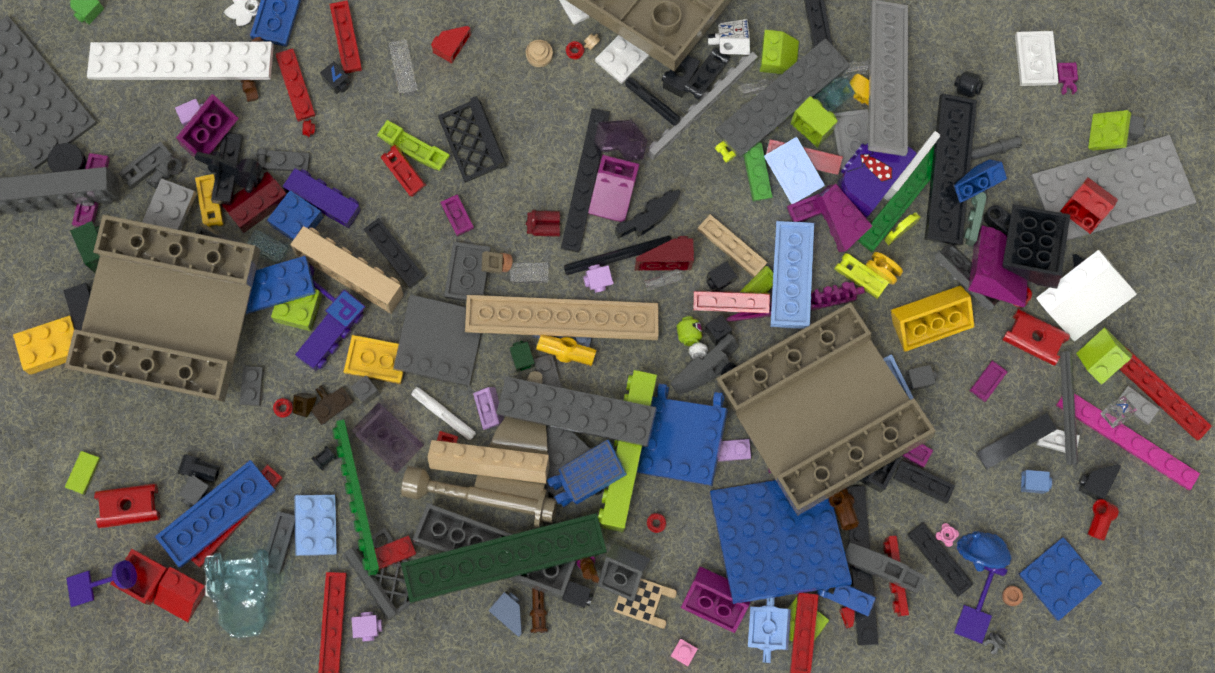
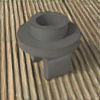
(997, 640)

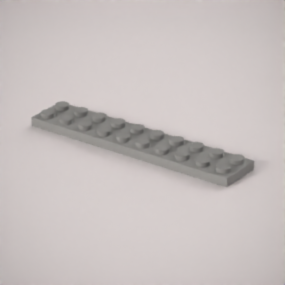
(888, 78)

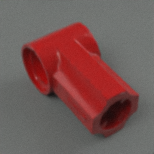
(1102, 518)

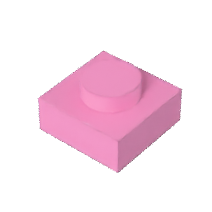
(684, 652)

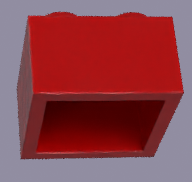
(148, 577)

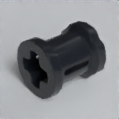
(324, 458)

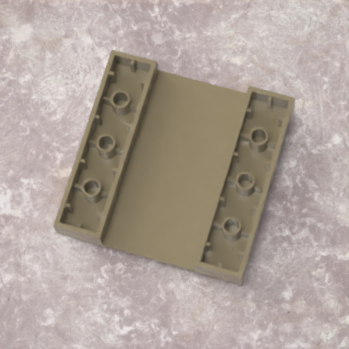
(165, 308)
(824, 409)

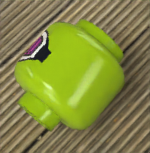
(689, 331)

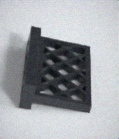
(487, 136)

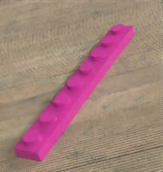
(1134, 444)

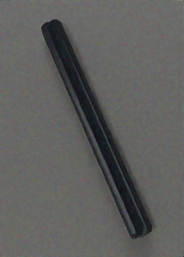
(614, 256)

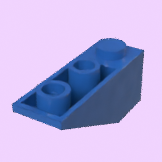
(980, 179)

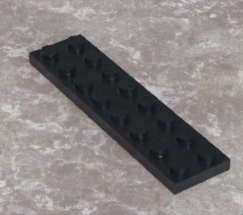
(949, 165)

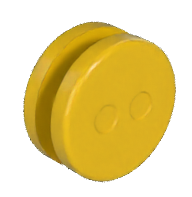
(884, 267)

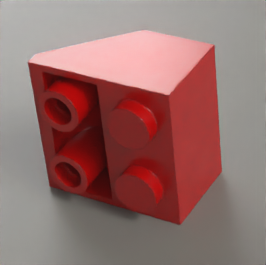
(1089, 205)

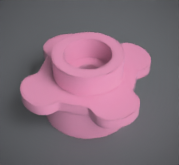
(953, 534)

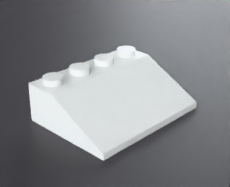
(1086, 295)

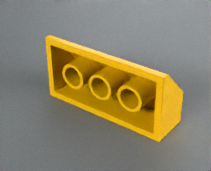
(933, 318)

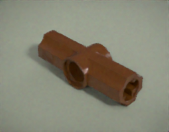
(845, 509)

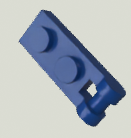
(851, 598)

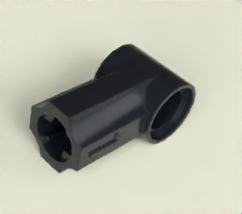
(194, 466)

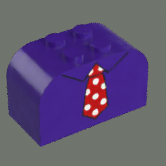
(870, 176)

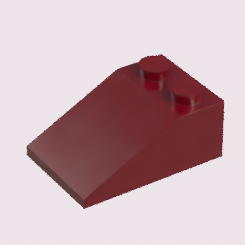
(668, 257)

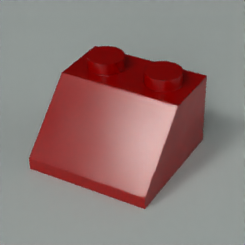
(179, 594)

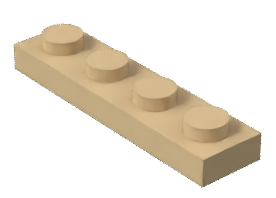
(732, 246)

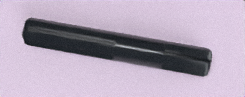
(652, 101)

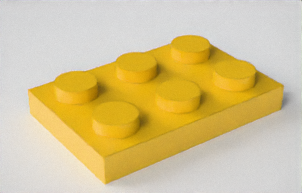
(372, 359)

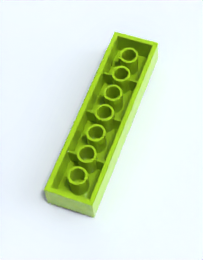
(619, 493)

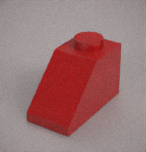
(450, 42)

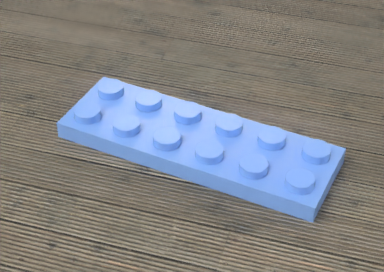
(792, 275)

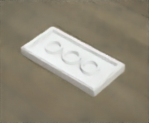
(912, 165)

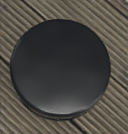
(66, 158)

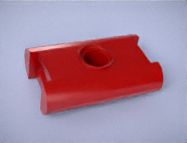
(1050, 337)
(113, 500)

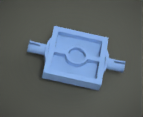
(769, 628)

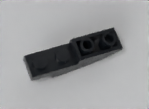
(655, 211)

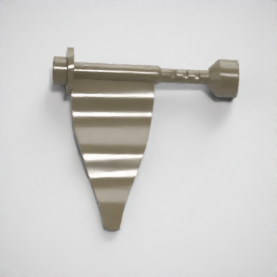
(494, 491)

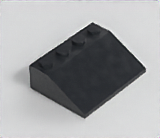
(1036, 245)

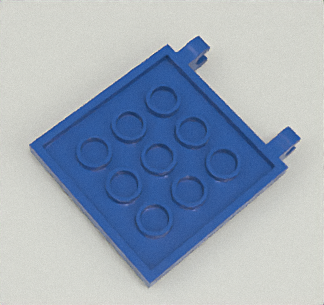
(684, 439)

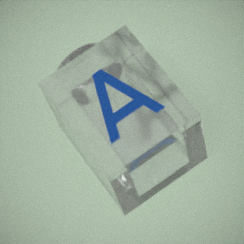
(1118, 412)

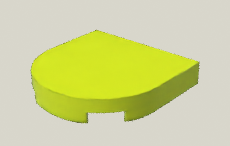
(902, 227)

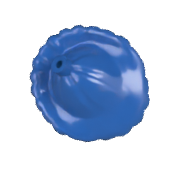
(984, 550)

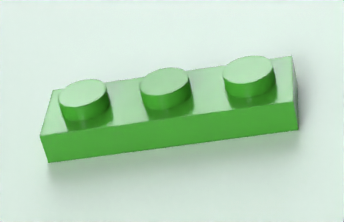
(757, 173)

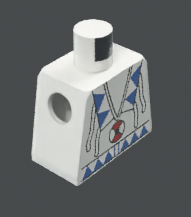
(732, 37)

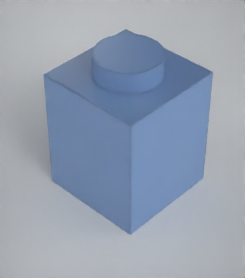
(1035, 481)

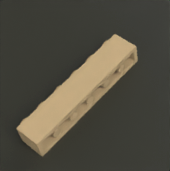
(488, 461)

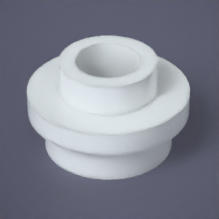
(699, 350)

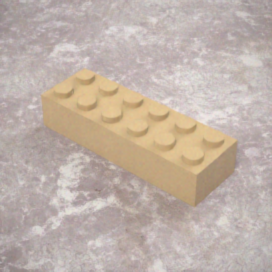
(347, 269)

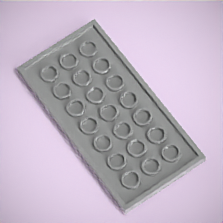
(1141, 176)

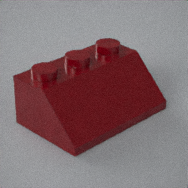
(253, 207)

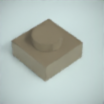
(492, 262)

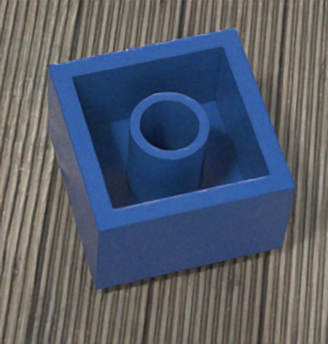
(293, 215)

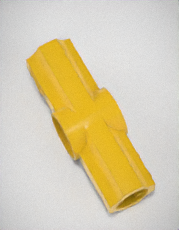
(566, 349)

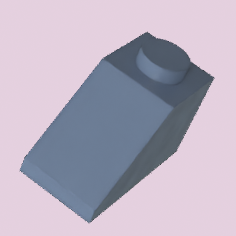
(508, 612)

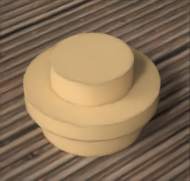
(591, 41)

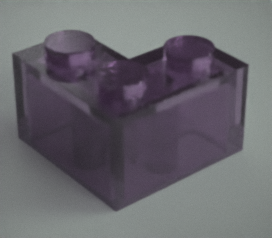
(621, 136)

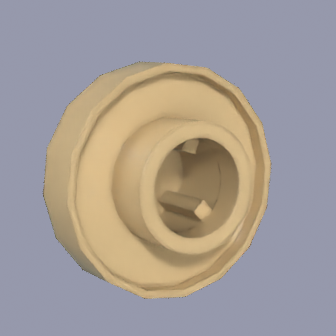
(539, 53)

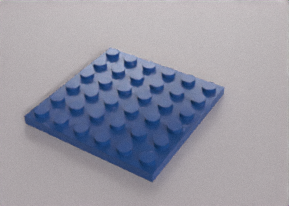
(773, 549)

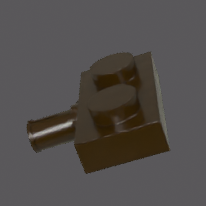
(330, 404)

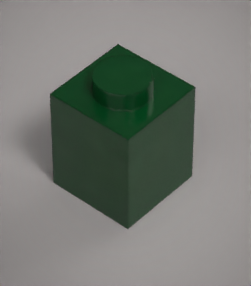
(521, 356)

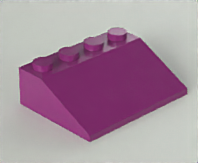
(987, 273)

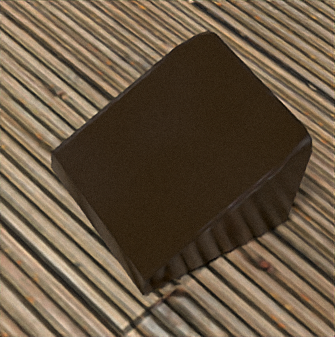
(303, 404)

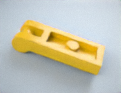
(204, 189)

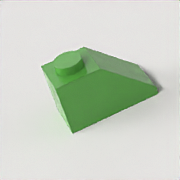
(86, 10)

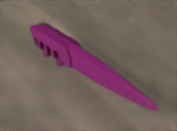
(819, 300)

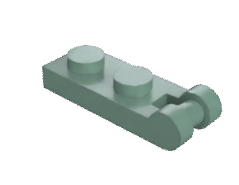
(975, 218)

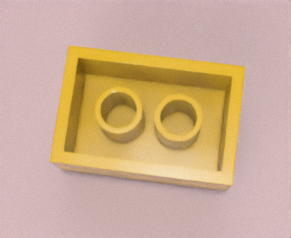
(44, 345)

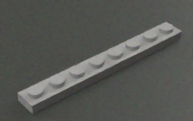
(707, 100)

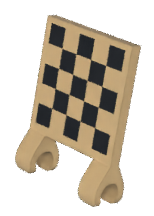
(645, 603)

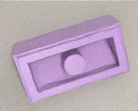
(487, 406)

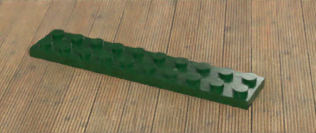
(503, 558)

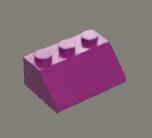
(206, 127)
(711, 600)

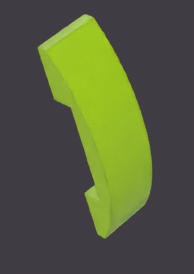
(413, 147)

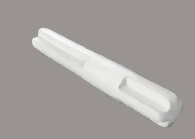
(440, 411)

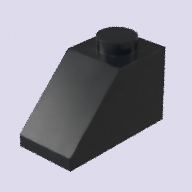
(1098, 482)

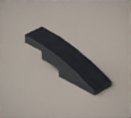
(1016, 441)

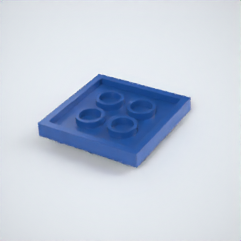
(1060, 578)

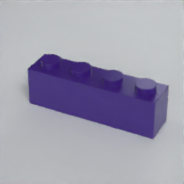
(323, 198)
(324, 342)

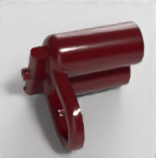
(543, 223)

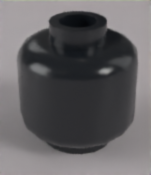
(968, 84)

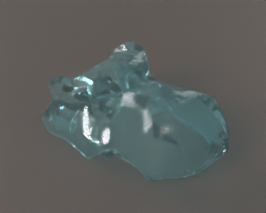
(239, 592)

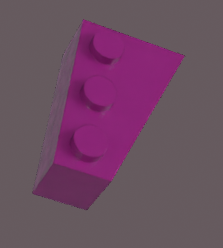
(842, 217)

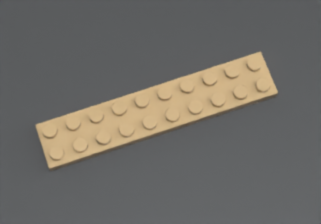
(561, 317)

